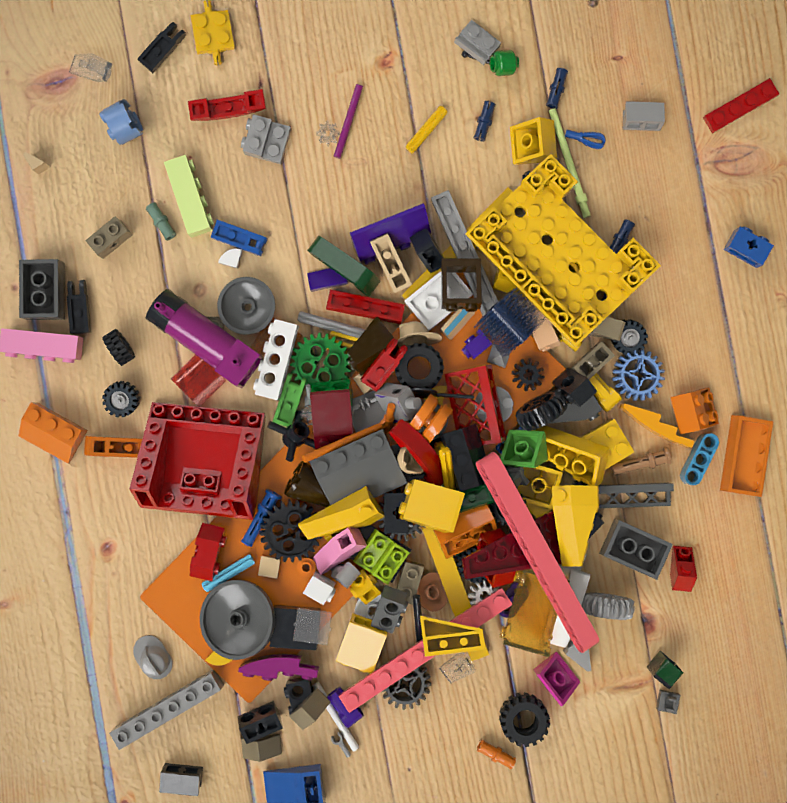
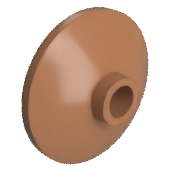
(437, 598)

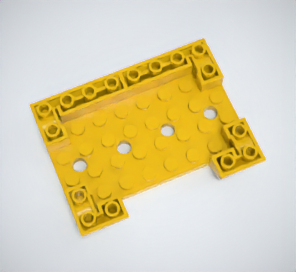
(543, 270)

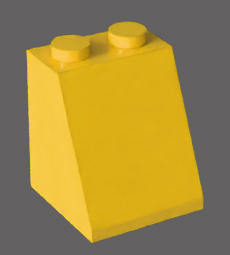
(431, 506)

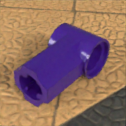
(347, 718)

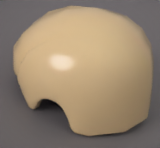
(408, 463)

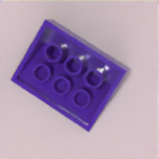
(398, 227)

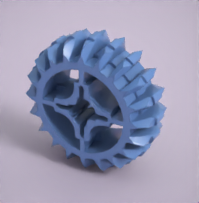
(654, 376)

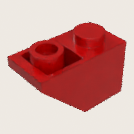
(683, 569)

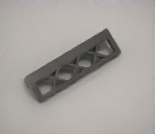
(635, 488)

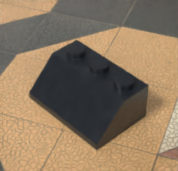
(466, 451)

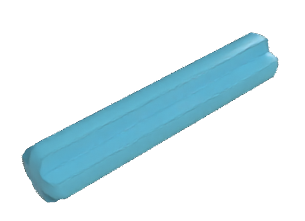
(228, 572)

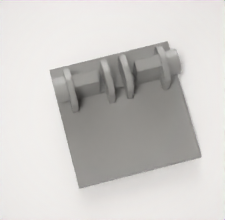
(366, 411)

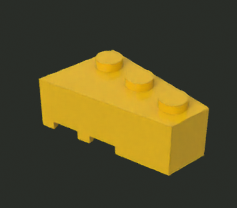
(448, 637)

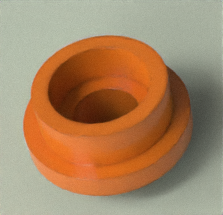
(310, 562)

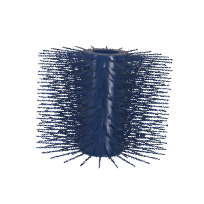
(513, 327)

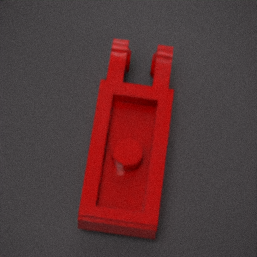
(383, 365)

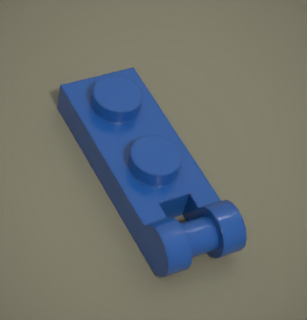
(238, 237)

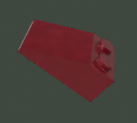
(331, 416)

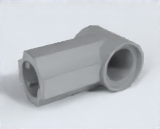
(345, 574)

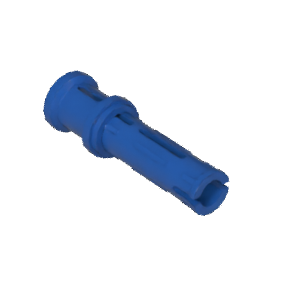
(267, 503)

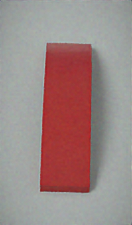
(227, 107)
(420, 449)

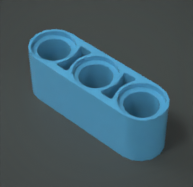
(707, 454)

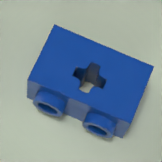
(738, 246)

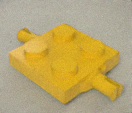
(212, 32)

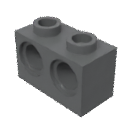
(389, 609)

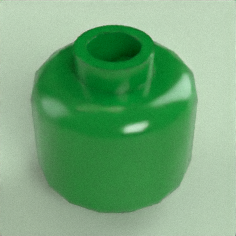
(504, 63)

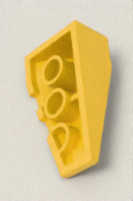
(353, 511)
(574, 517)

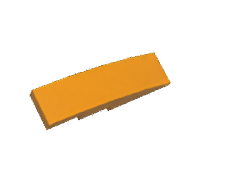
(650, 421)

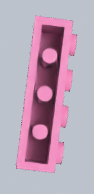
(41, 344)

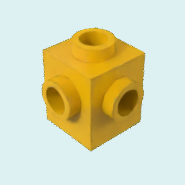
(365, 587)

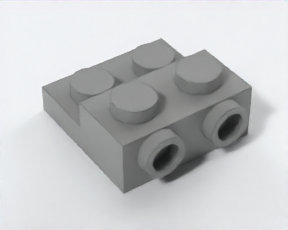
(265, 139)

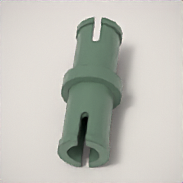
(160, 221)

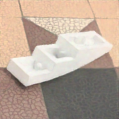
(578, 583)

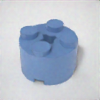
(122, 122)

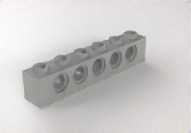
(166, 709)

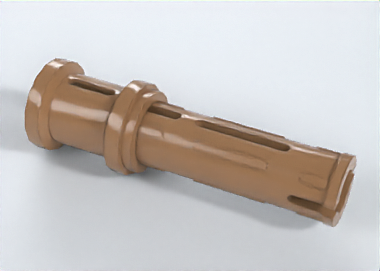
(650, 460)

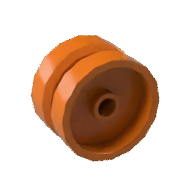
(430, 419)

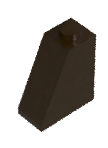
(369, 346)

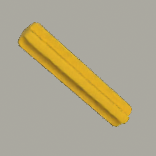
(426, 129)
(447, 468)

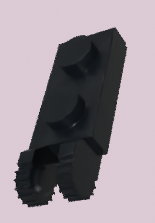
(161, 48)
(78, 309)

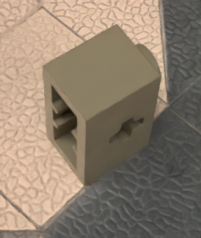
(108, 237)
(593, 360)
(410, 579)

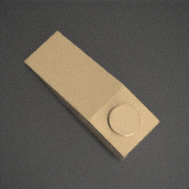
(390, 262)

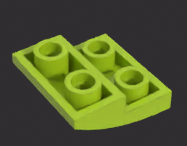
(381, 556)

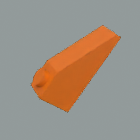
(112, 446)

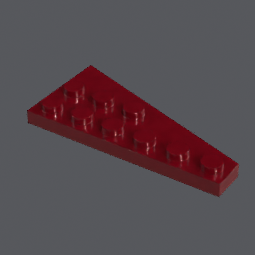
(505, 553)

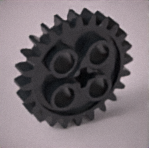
(281, 516)

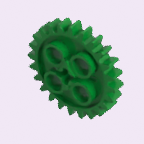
(306, 354)

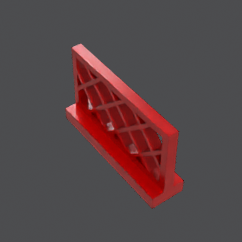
(490, 400)

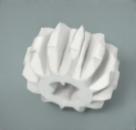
(477, 591)

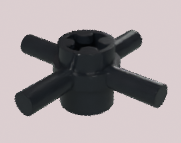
(293, 435)

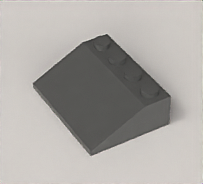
(358, 465)

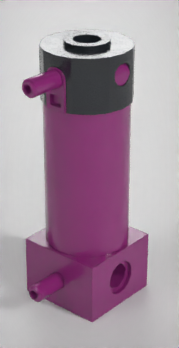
(204, 338)

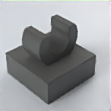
(668, 701)

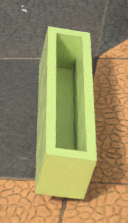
(188, 196)

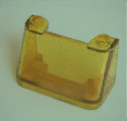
(530, 616)

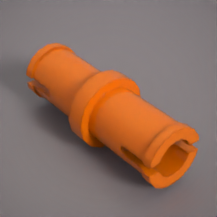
(496, 754)

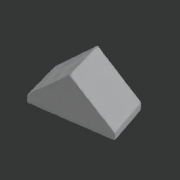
(582, 659)

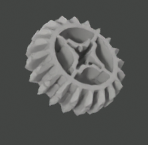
(608, 606)

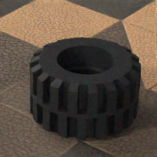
(434, 359)
(526, 735)

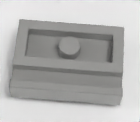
(477, 42)

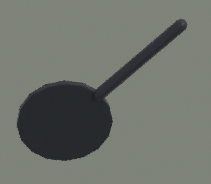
(425, 392)

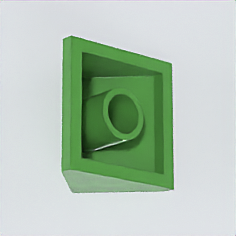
(524, 449)

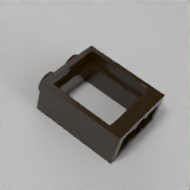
(461, 265)

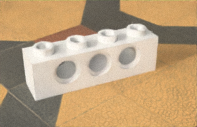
(276, 329)

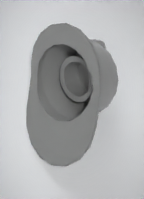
(152, 657)

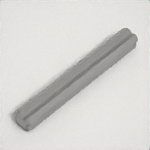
(330, 324)

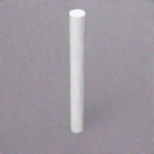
(334, 714)

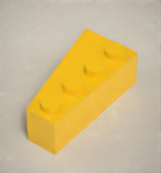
(576, 455)

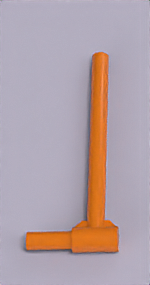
(386, 424)

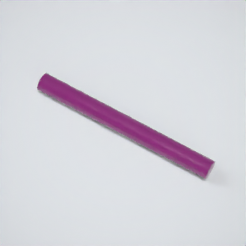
(348, 121)

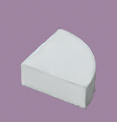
(231, 258)

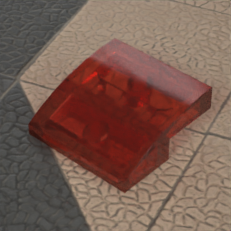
(198, 380)

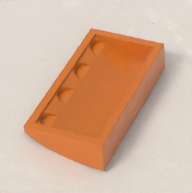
(746, 455)

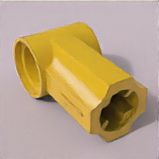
(605, 395)

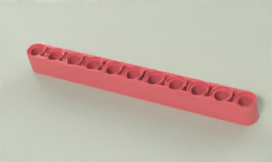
(537, 552)

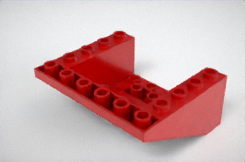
(200, 461)

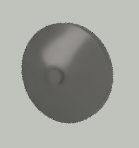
(237, 619)

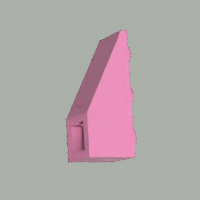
(339, 549)

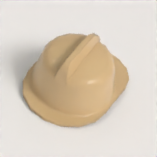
(416, 333)

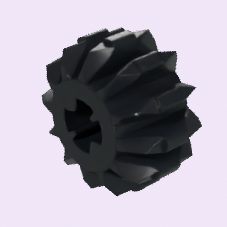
(533, 378)

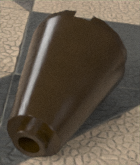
(305, 486)

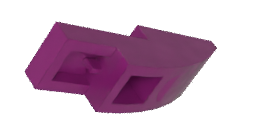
(271, 665)

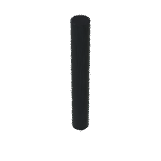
(417, 613)

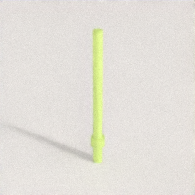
(581, 198)

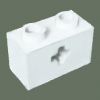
(320, 588)

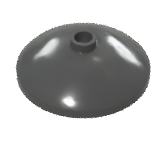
(234, 299)

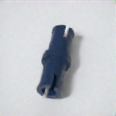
(553, 99)
(484, 121)
(621, 237)

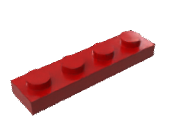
(741, 105)
(365, 306)

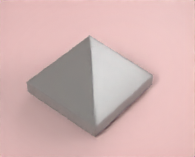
(496, 358)

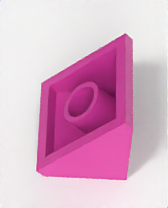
(557, 678)

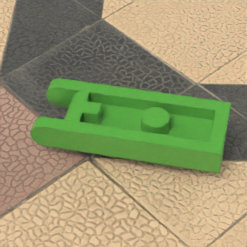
(289, 401)

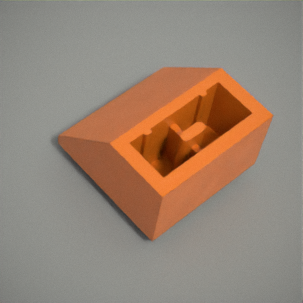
(694, 410)

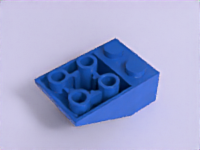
(295, 785)

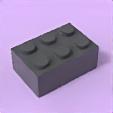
(42, 289)
(636, 549)

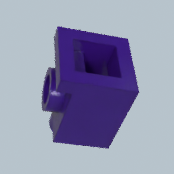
(475, 345)

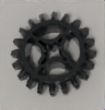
(541, 410)

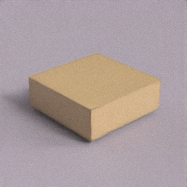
(269, 567)

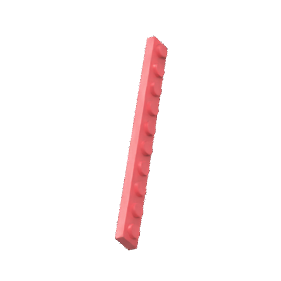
(415, 656)

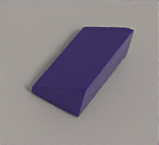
(325, 279)

